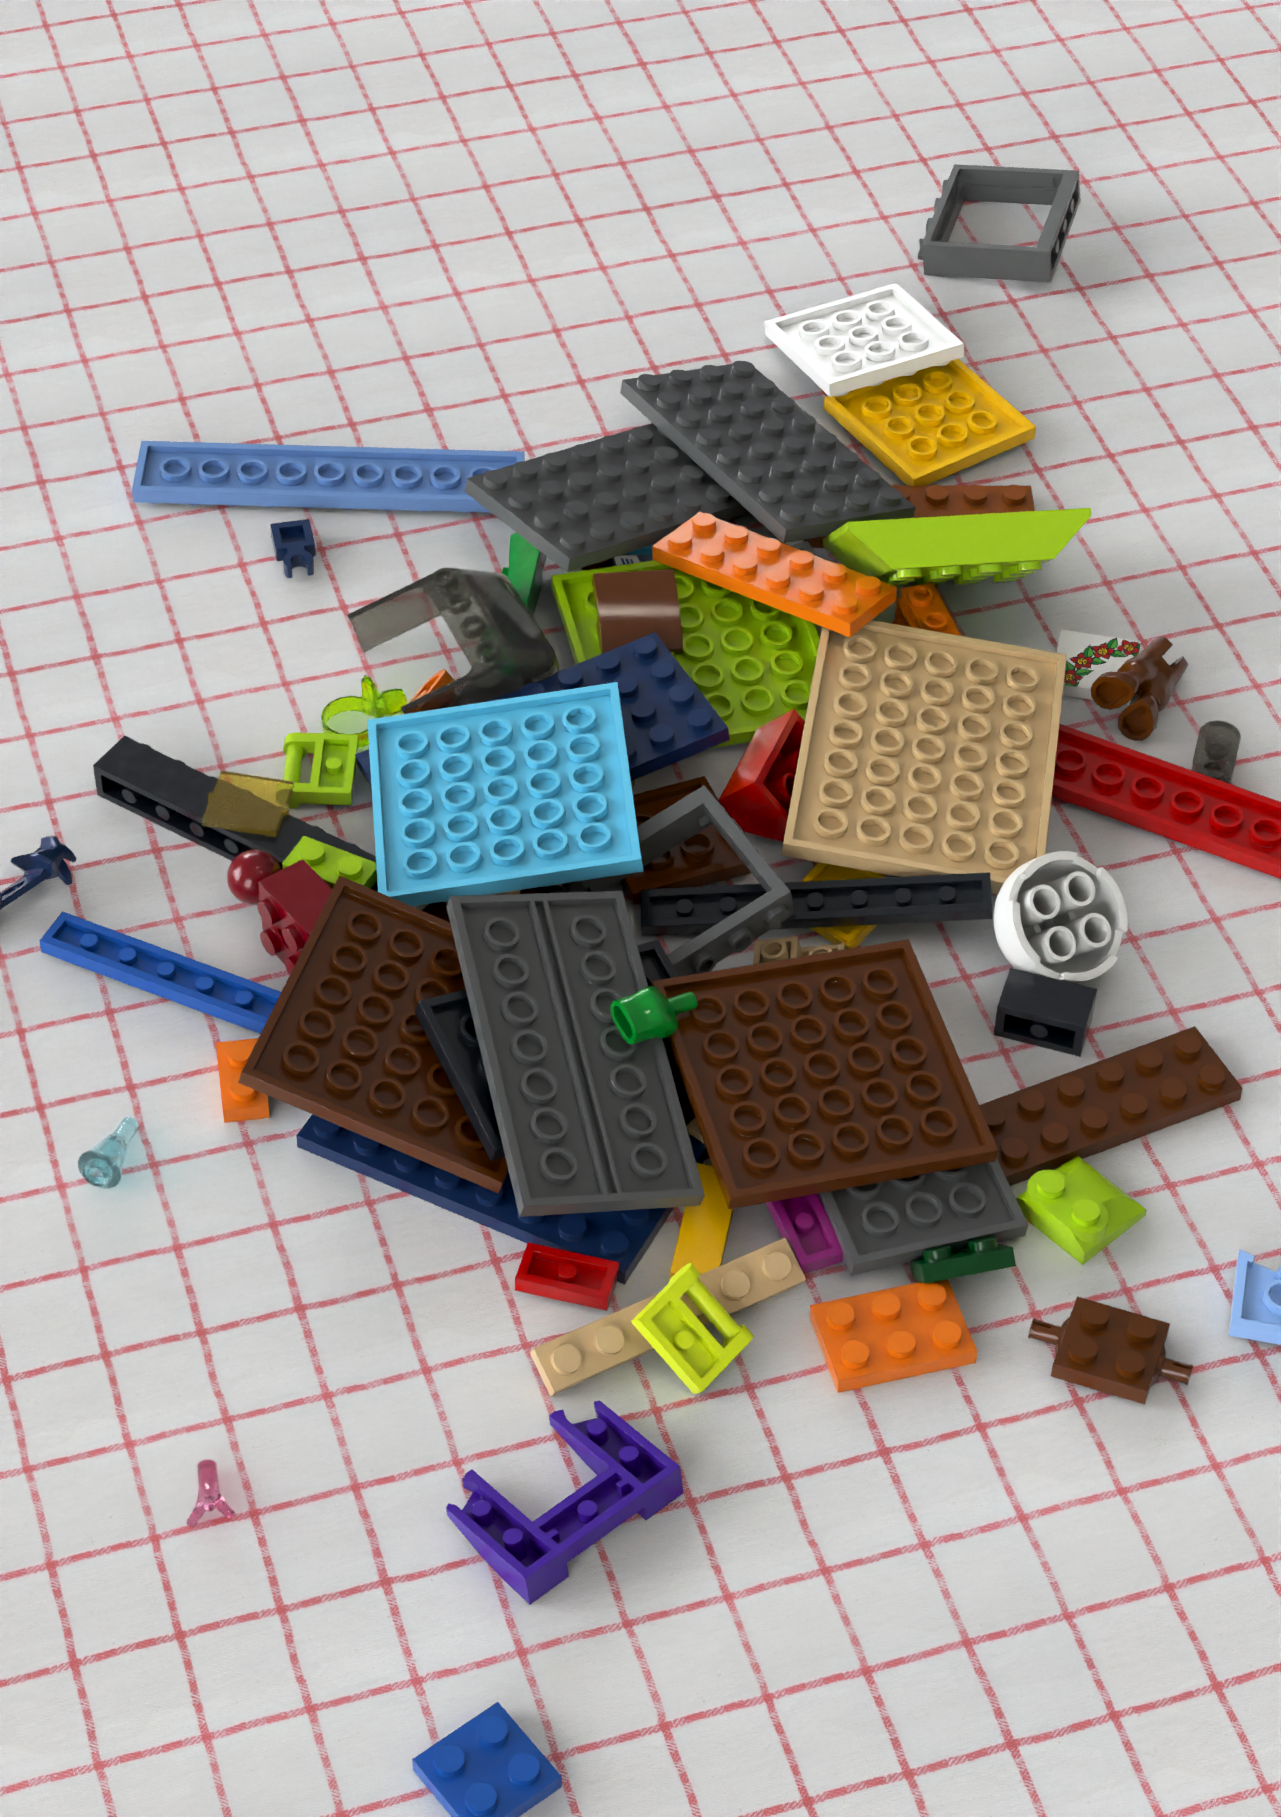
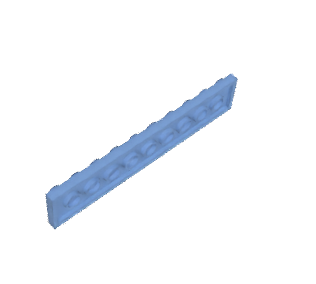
(312, 475)

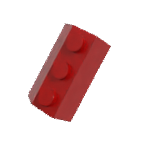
(764, 778)

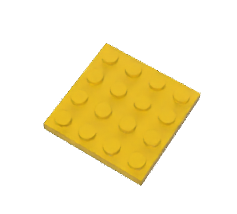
(931, 422)

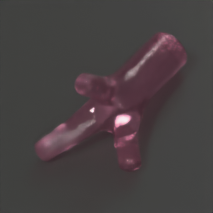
(208, 1493)

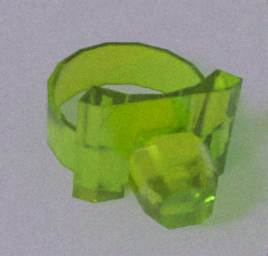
(370, 703)

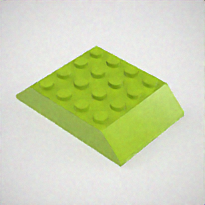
(955, 546)

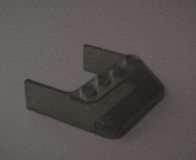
(486, 623)

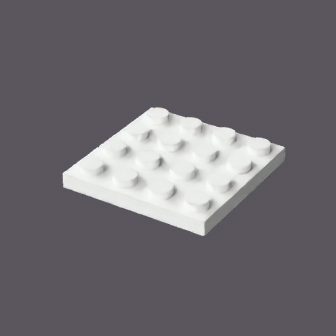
(864, 340)

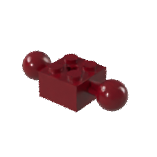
(285, 899)

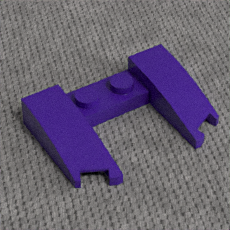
(535, 1554)

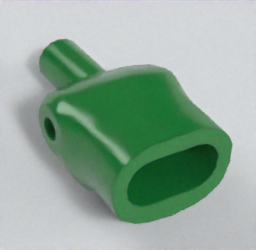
(649, 1014)

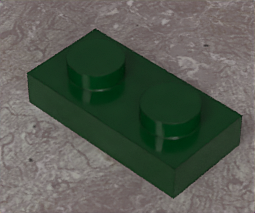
(944, 1264)

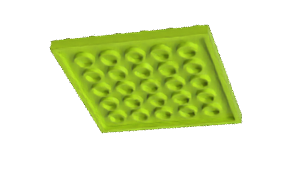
(735, 650)

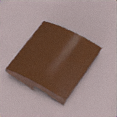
(636, 606)

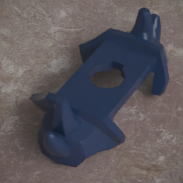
(41, 865)

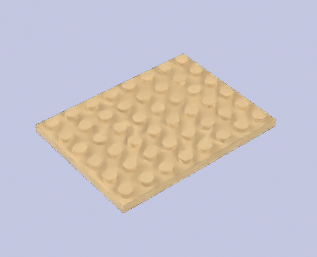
(926, 754)

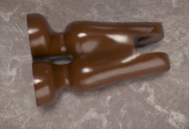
(1149, 678)

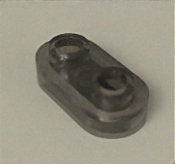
(1216, 750)

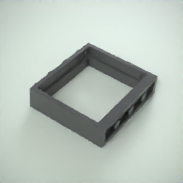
(1001, 185)
(738, 930)

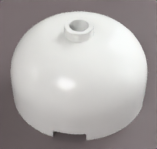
(1060, 918)

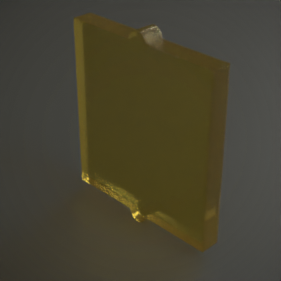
(248, 803)

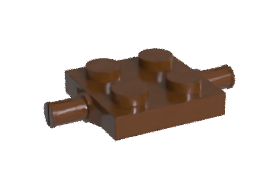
(1110, 1350)

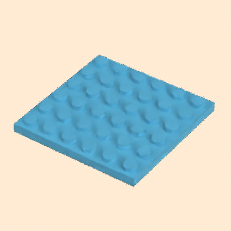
(502, 796)

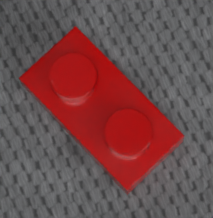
(567, 1276)

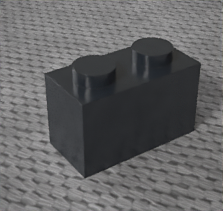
(1045, 1012)

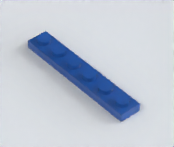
(160, 971)

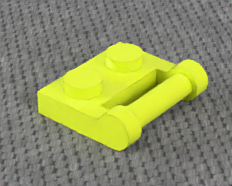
(683, 1338)

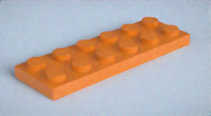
(775, 573)

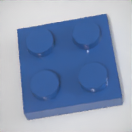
(487, 1768)

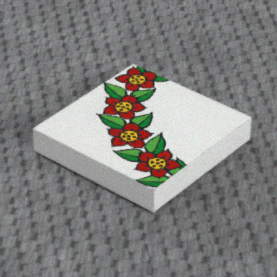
(1090, 657)

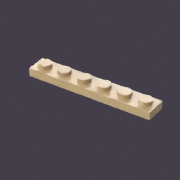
(616, 1340)

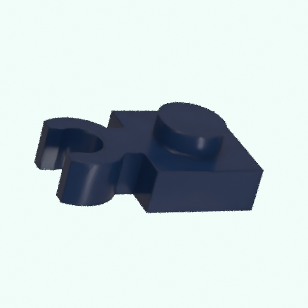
(294, 545)

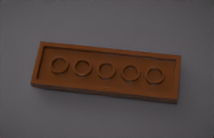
(1108, 1104)

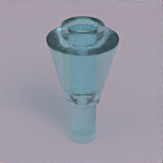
(105, 1161)

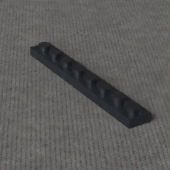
(825, 902)

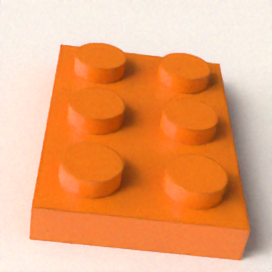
(892, 1334)

